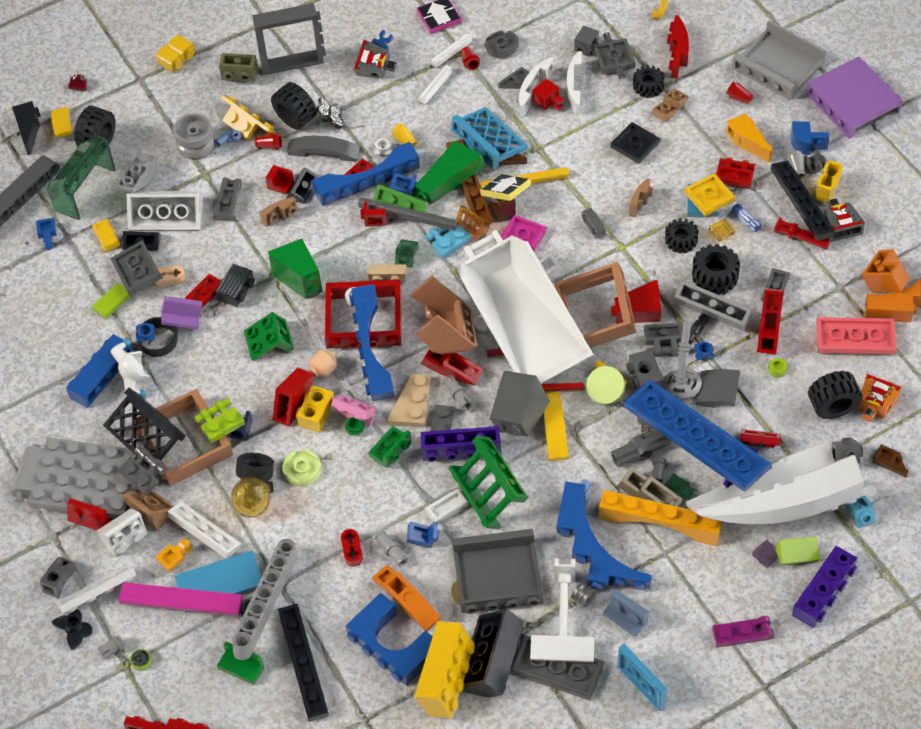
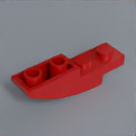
(678, 46)
(140, 723)

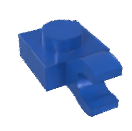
(46, 229)

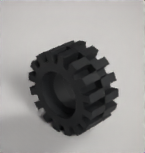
(648, 74)
(681, 227)

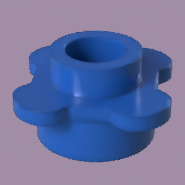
(141, 328)
(703, 346)

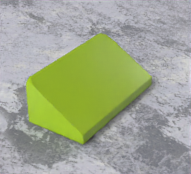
(798, 550)

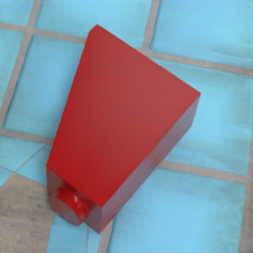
(644, 304)
(290, 395)

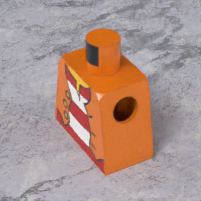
(878, 397)

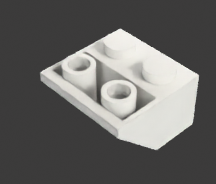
(123, 531)

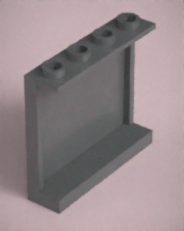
(497, 571)

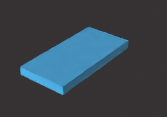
(231, 575)

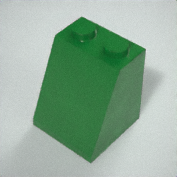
(296, 268)

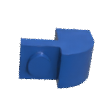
(805, 140)

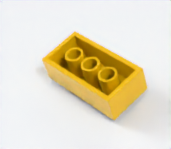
(444, 670)

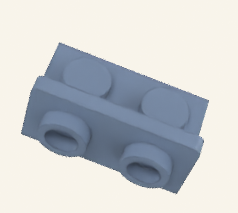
(626, 613)

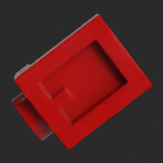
(373, 217)

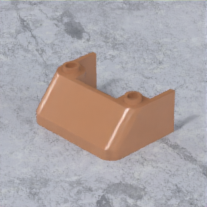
(450, 319)

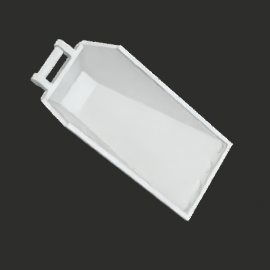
(522, 308)

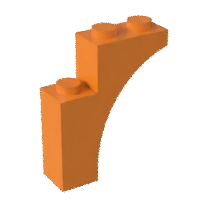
(894, 305)

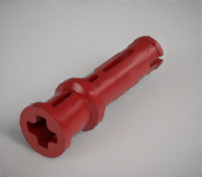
(794, 231)

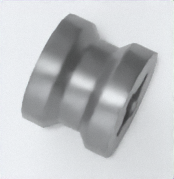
(583, 594)

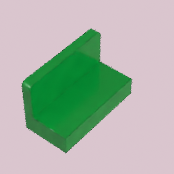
(246, 670)

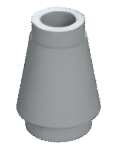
(797, 162)

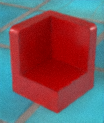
(279, 179)

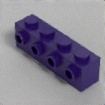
(455, 442)
(824, 587)

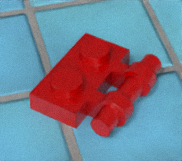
(735, 172)

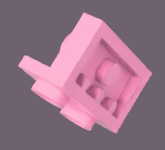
(352, 408)

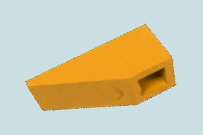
(746, 135)

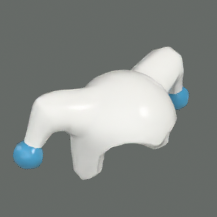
(129, 366)

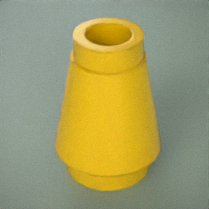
(403, 135)

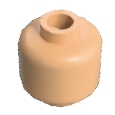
(323, 363)

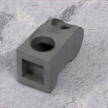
(57, 576)

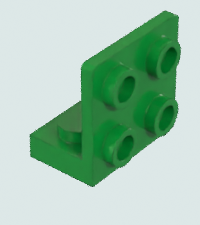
(267, 334)

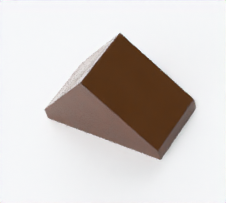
(503, 209)

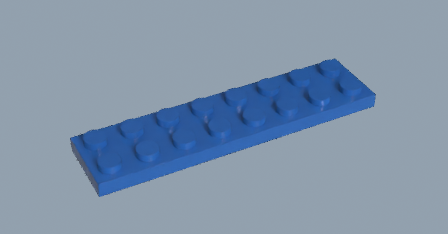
(697, 435)

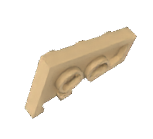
(412, 403)

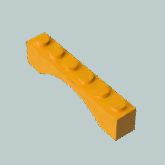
(626, 508)

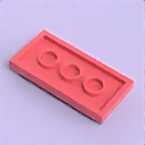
(856, 335)

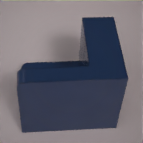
(243, 432)

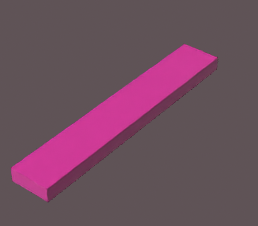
(181, 599)

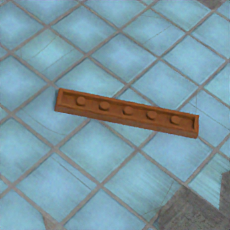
(471, 191)

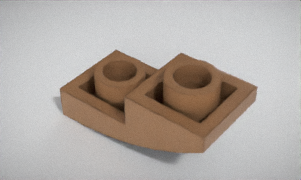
(670, 105)
(640, 197)
(282, 208)

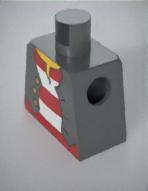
(373, 61)
(843, 220)

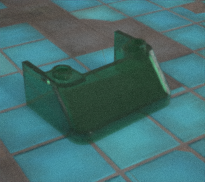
(74, 172)

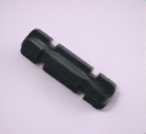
(698, 326)

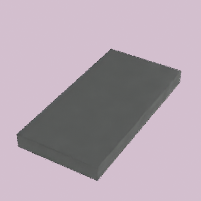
(570, 677)

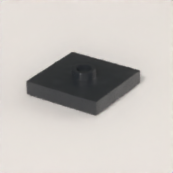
(635, 142)

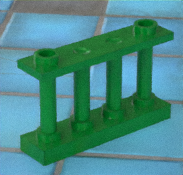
(503, 476)

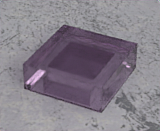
(765, 553)

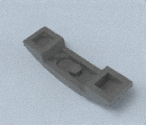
(324, 145)

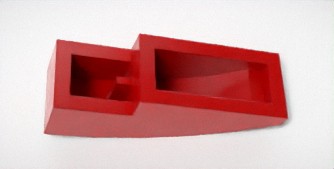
(453, 364)

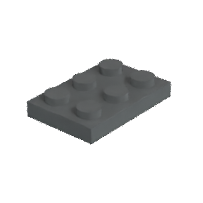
(136, 268)

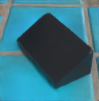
(302, 186)
(150, 239)

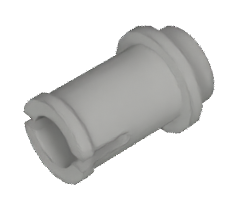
(111, 646)

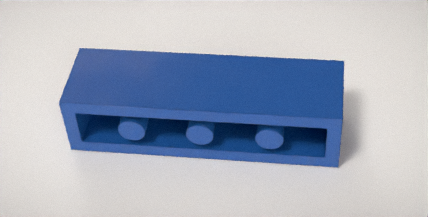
(96, 373)

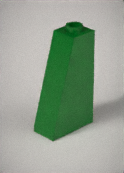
(449, 171)

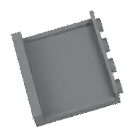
(780, 60)

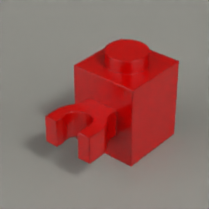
(546, 95)

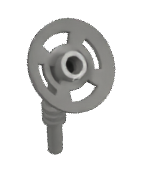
(682, 378)

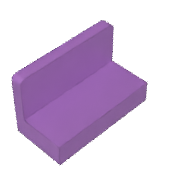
(180, 312)

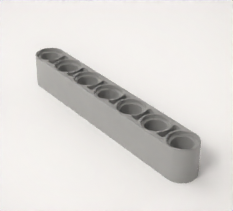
(264, 599)

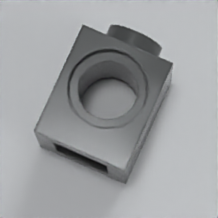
(585, 40)

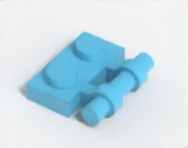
(449, 242)

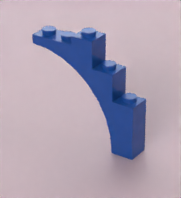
(586, 548)

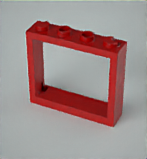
(383, 288)

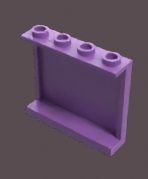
(852, 95)

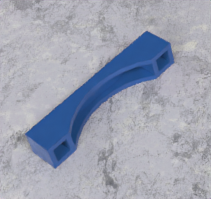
(335, 187)
(366, 306)

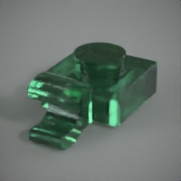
(681, 487)

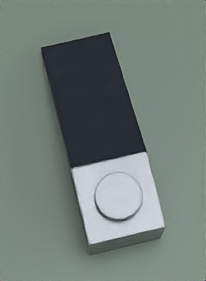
(27, 123)

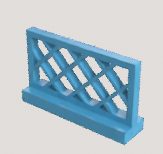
(478, 141)

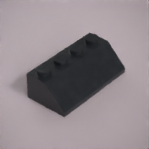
(495, 646)

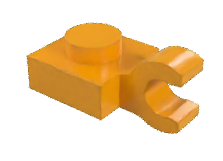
(173, 556)

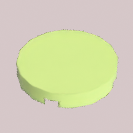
(605, 385)
(301, 467)

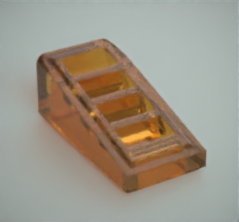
(478, 220)

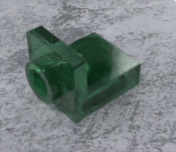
(405, 252)

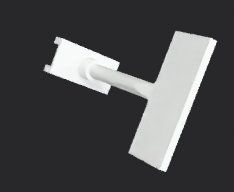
(562, 647)

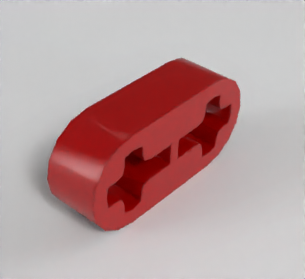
(356, 546)

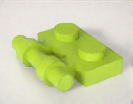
(221, 425)

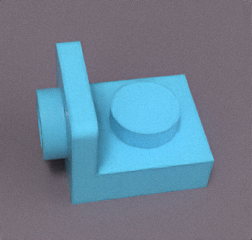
(862, 511)

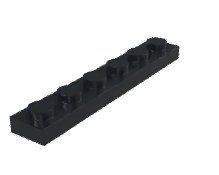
(802, 200)
(303, 662)

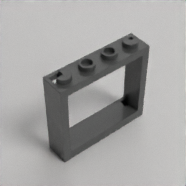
(286, 17)

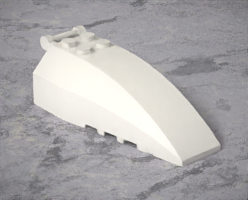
(788, 491)

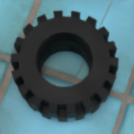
(293, 105)
(93, 123)
(716, 257)
(835, 394)

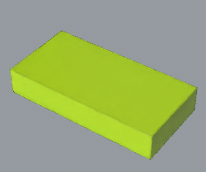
(111, 301)

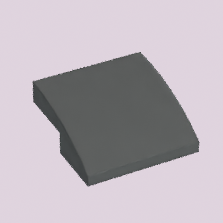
(718, 387)

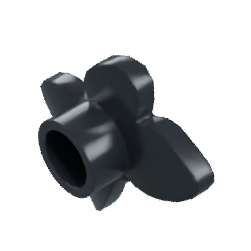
(73, 627)

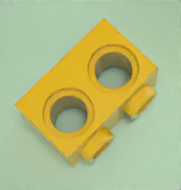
(319, 409)

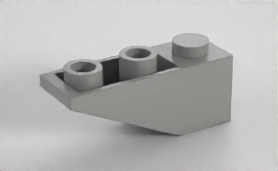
(139, 173)

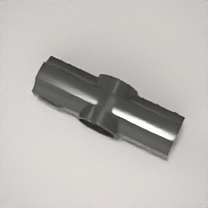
(639, 448)

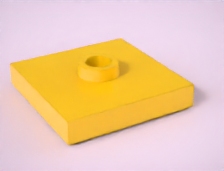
(709, 194)

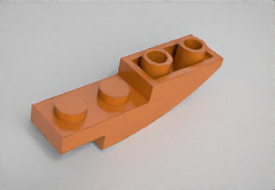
(407, 597)

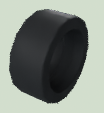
(255, 465)

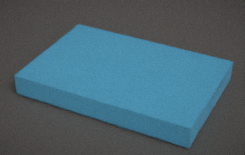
(642, 677)

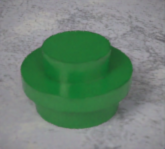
(354, 426)

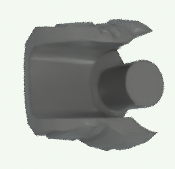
(816, 162)

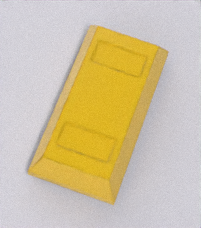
(106, 235)

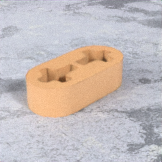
(169, 278)

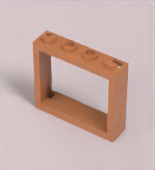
(595, 278)
(172, 409)

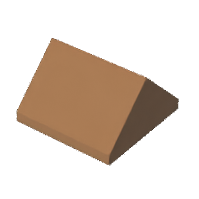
(151, 507)

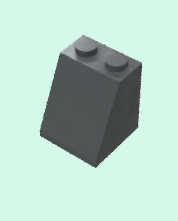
(518, 403)

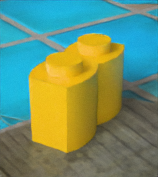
(175, 53)
(828, 181)

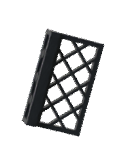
(150, 413)

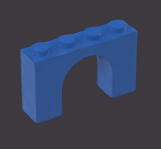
(364, 629)

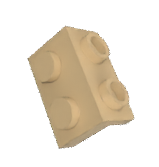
(388, 272)

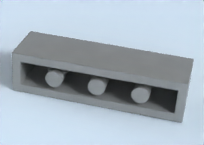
(713, 305)

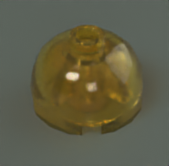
(250, 497)

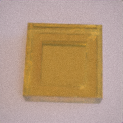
(721, 230)

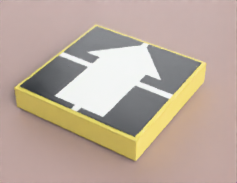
(505, 187)

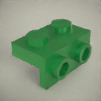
(390, 446)

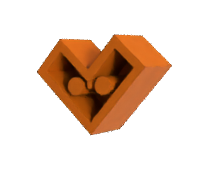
(885, 273)

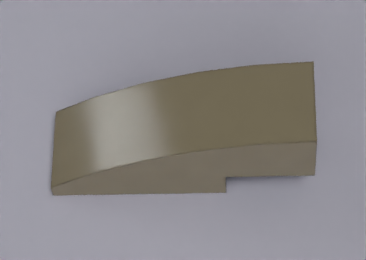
(649, 488)

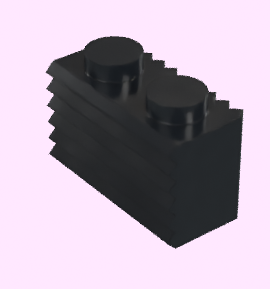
(235, 285)

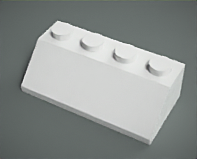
(164, 210)

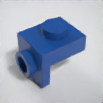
(403, 183)
(422, 534)

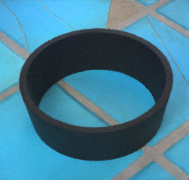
(156, 321)

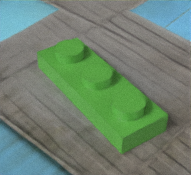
(395, 197)

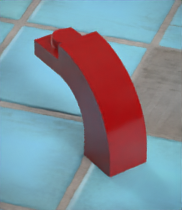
(770, 321)

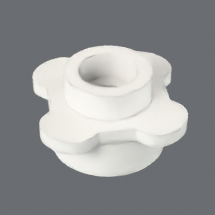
(383, 147)

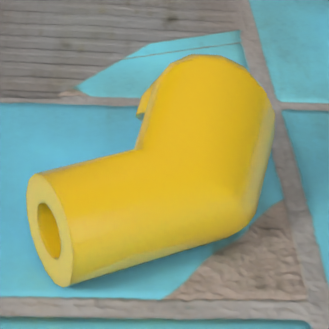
(658, 14)

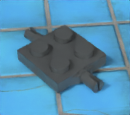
(614, 56)

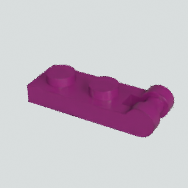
(742, 632)

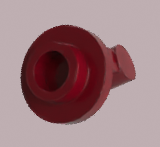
(78, 82)

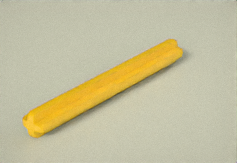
(541, 176)

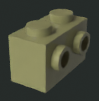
(238, 67)

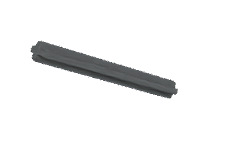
(410, 214)

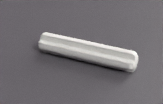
(451, 50)
(435, 84)

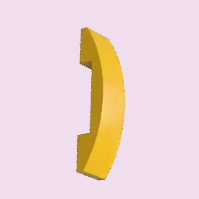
(555, 428)

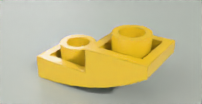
(61, 122)

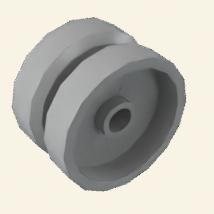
(194, 135)

